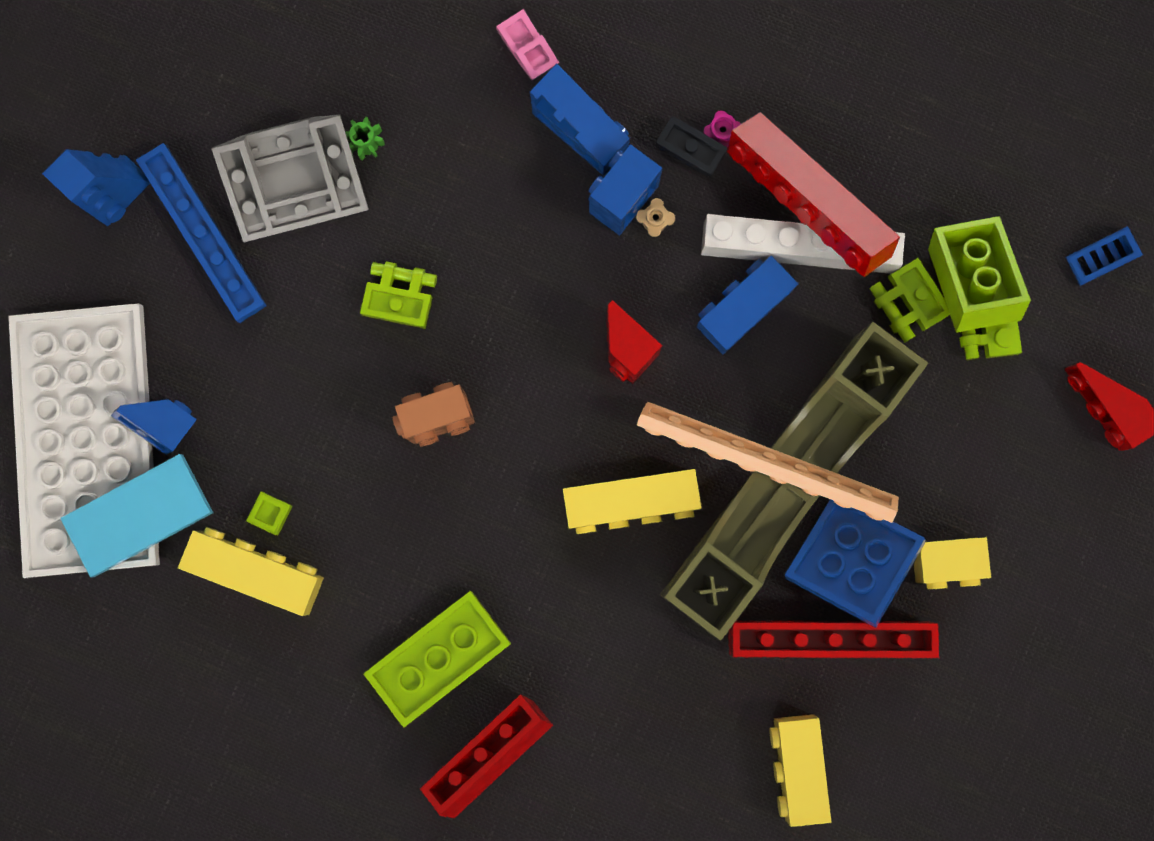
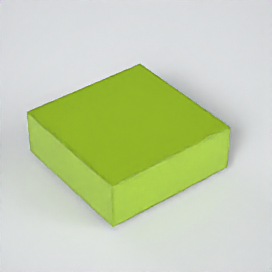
(269, 513)

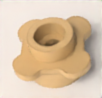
(655, 226)

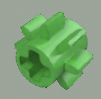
(364, 128)

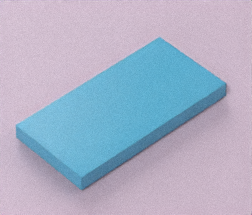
(136, 515)

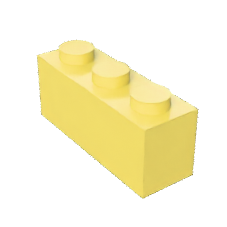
(800, 770)

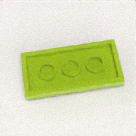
(437, 658)

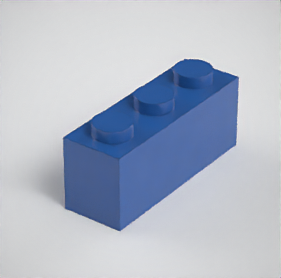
(745, 303)

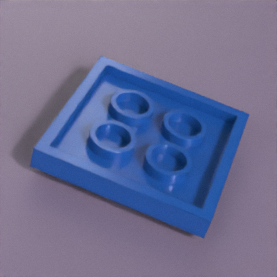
(855, 561)

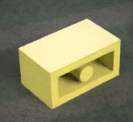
(953, 561)

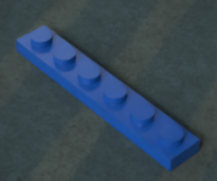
(201, 233)

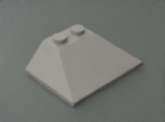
(290, 176)

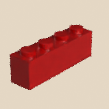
(486, 757)

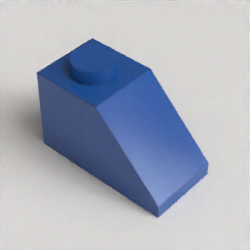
(157, 422)

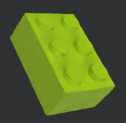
(978, 274)

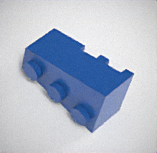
(577, 119)
(97, 184)

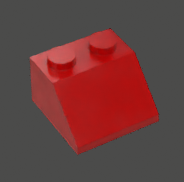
(629, 345)

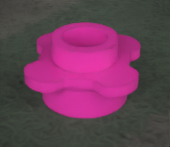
(721, 119)

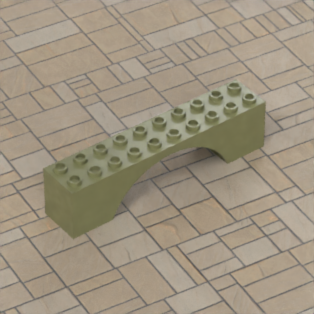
(762, 515)

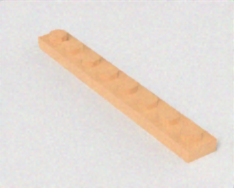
(775, 464)

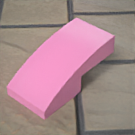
(527, 45)

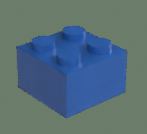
(624, 188)

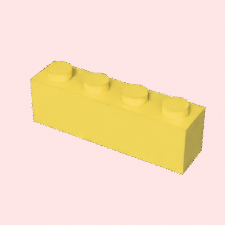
(632, 499)
(251, 572)

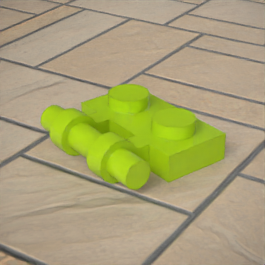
(918, 293)
(397, 304)
(997, 341)

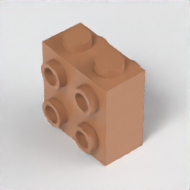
(427, 417)

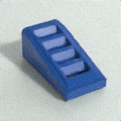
(1128, 243)

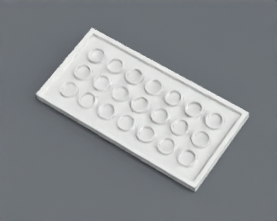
(69, 450)

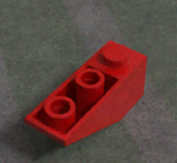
(1121, 412)

